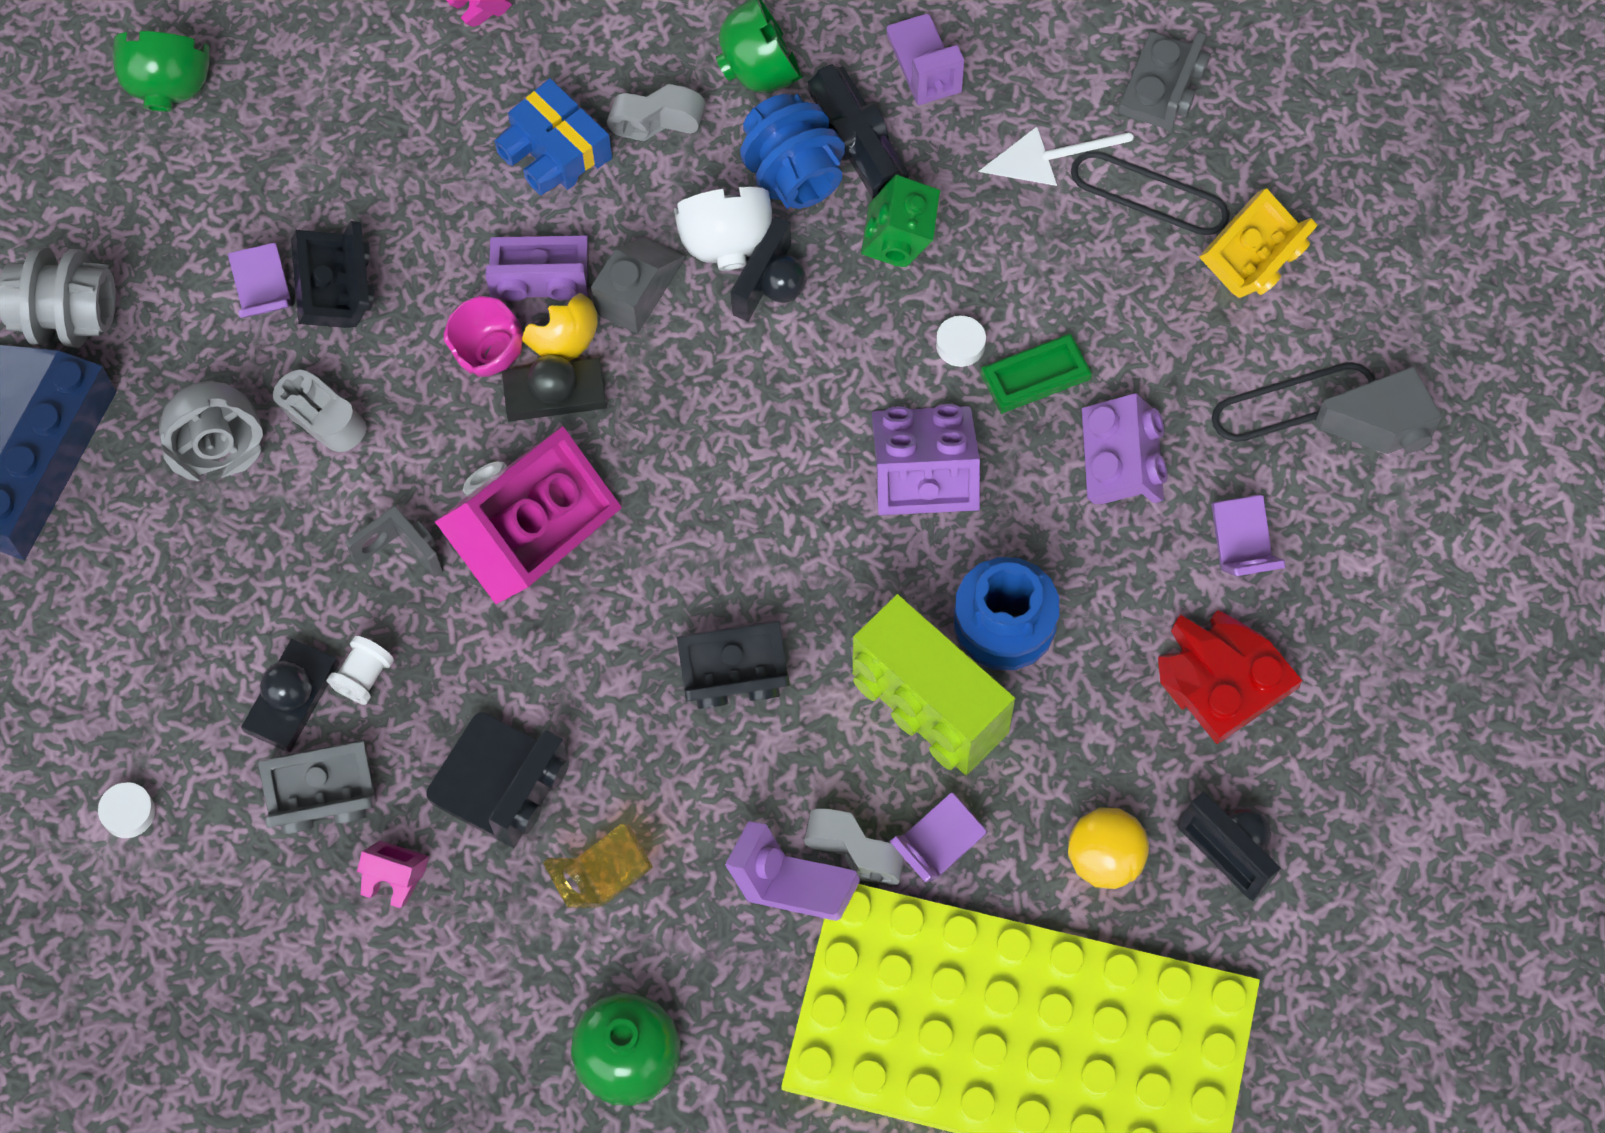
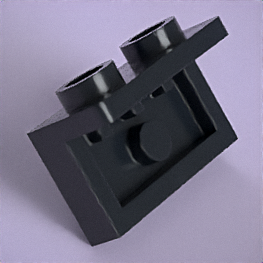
(331, 277)
(733, 663)

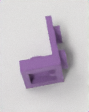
(926, 64)
(785, 881)

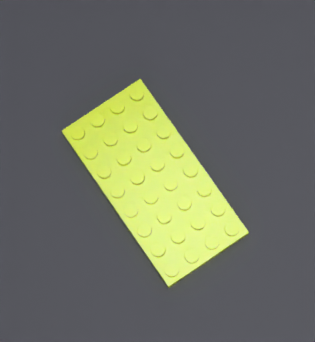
(1014, 1026)

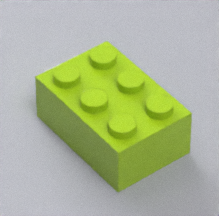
(931, 686)

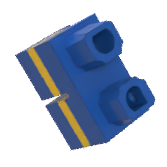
(556, 135)

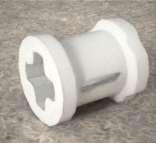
(360, 670)

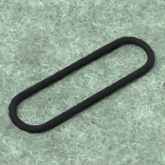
(1094, 154)
(1274, 387)

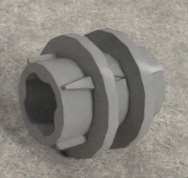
(67, 297)

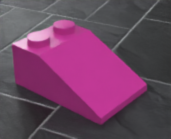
(529, 516)

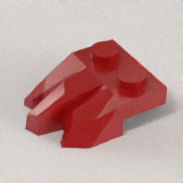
(1225, 674)

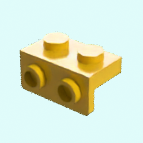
(1257, 245)

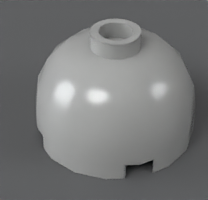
(208, 424)

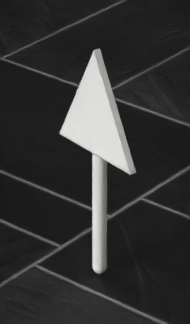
(1030, 161)

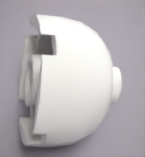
(724, 227)

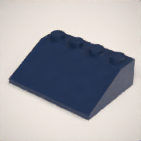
(46, 423)

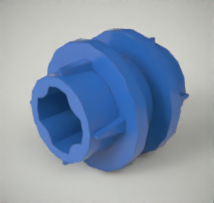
(792, 150)
(999, 638)

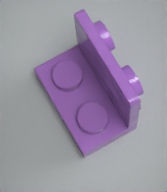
(926, 460)

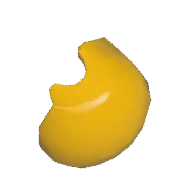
(568, 331)
(1108, 848)

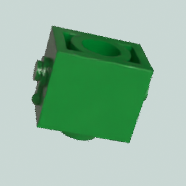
(900, 221)

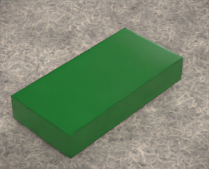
(1035, 373)

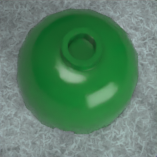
(756, 50)
(160, 68)
(625, 1049)

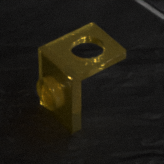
(601, 870)

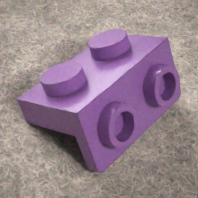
(538, 267)
(1123, 450)

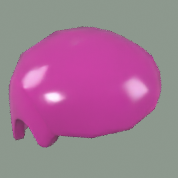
(475, 328)

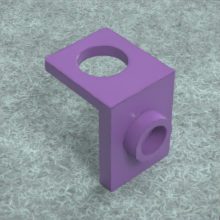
(259, 280)
(1243, 536)
(940, 838)

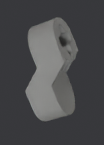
(667, 108)
(337, 423)
(840, 834)

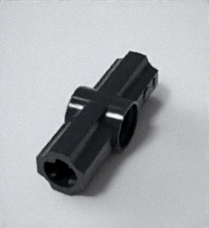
(858, 126)

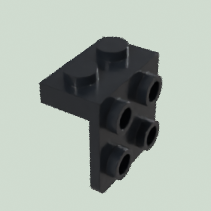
(499, 778)

